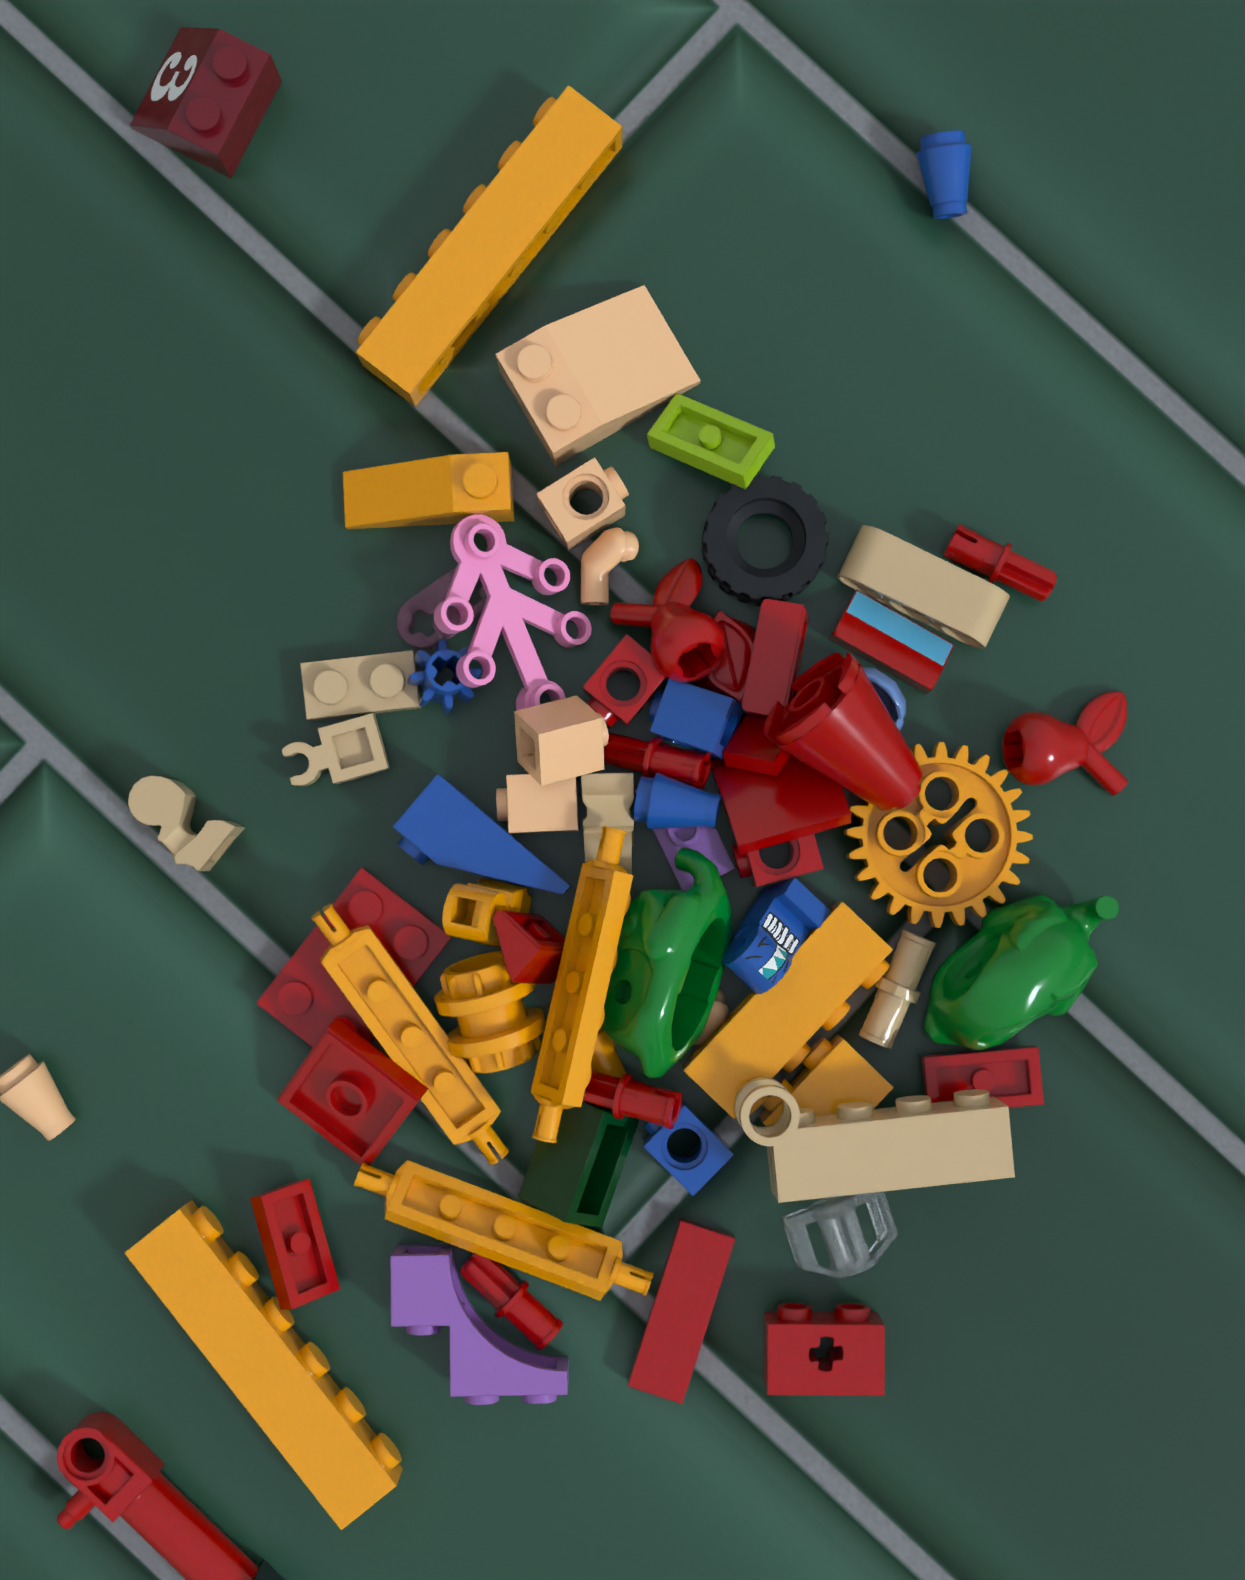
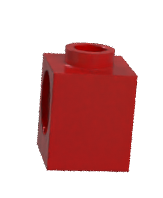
(627, 657)
(803, 859)

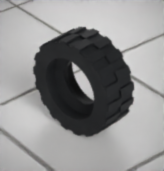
(765, 497)

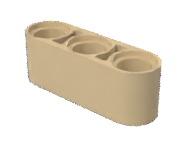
(923, 586)

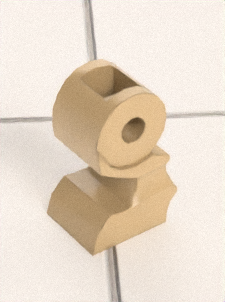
(608, 805)
(171, 806)

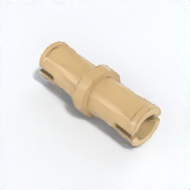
(897, 989)

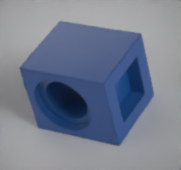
(694, 718)
(697, 1168)

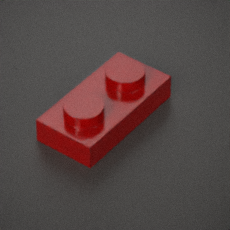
(1007, 1074)
(295, 1244)

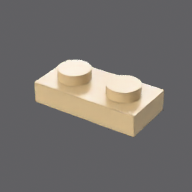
(359, 685)

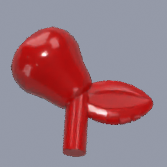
(683, 640)
(1043, 747)

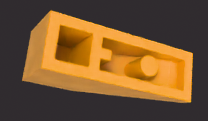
(429, 491)

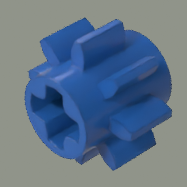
(440, 660)

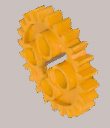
(971, 872)

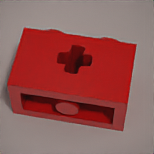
(851, 1365)

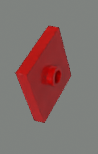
(351, 1093)

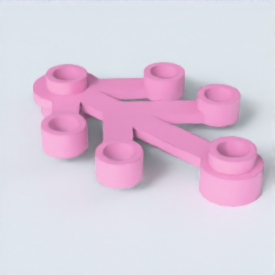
(505, 608)

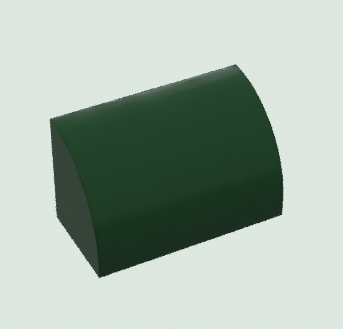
(582, 1168)

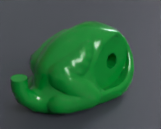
(669, 966)
(1015, 969)

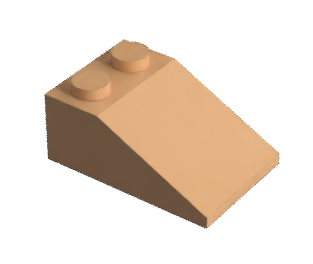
(595, 372)

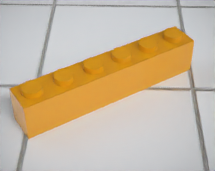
(489, 245)
(267, 1363)

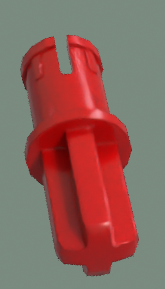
(1000, 563)
(657, 757)
(634, 1099)
(512, 1299)

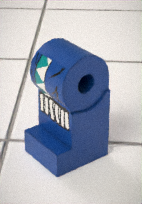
(773, 933)

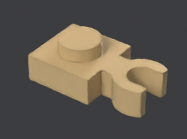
(347, 750)

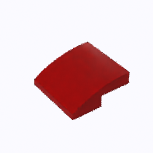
(778, 808)

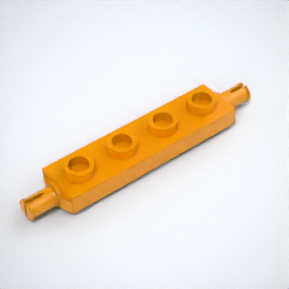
(581, 985)
(409, 1033)
(503, 1230)

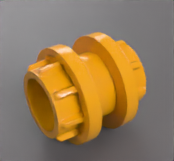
(491, 1014)

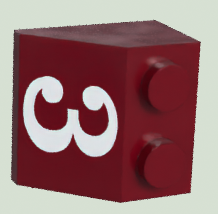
(208, 97)

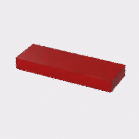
(681, 1310)

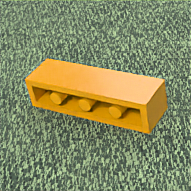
(773, 1027)

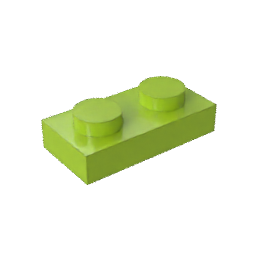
(711, 440)

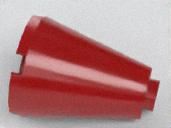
(846, 733)

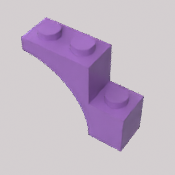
(482, 1362)

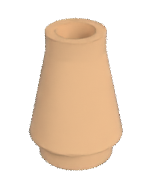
(34, 1096)

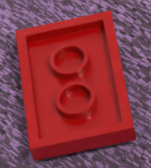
(306, 994)

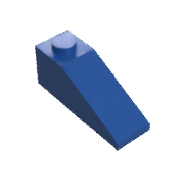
(462, 836)

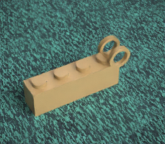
(879, 1148)

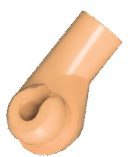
(600, 558)

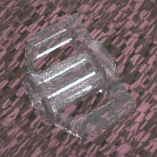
(841, 1233)

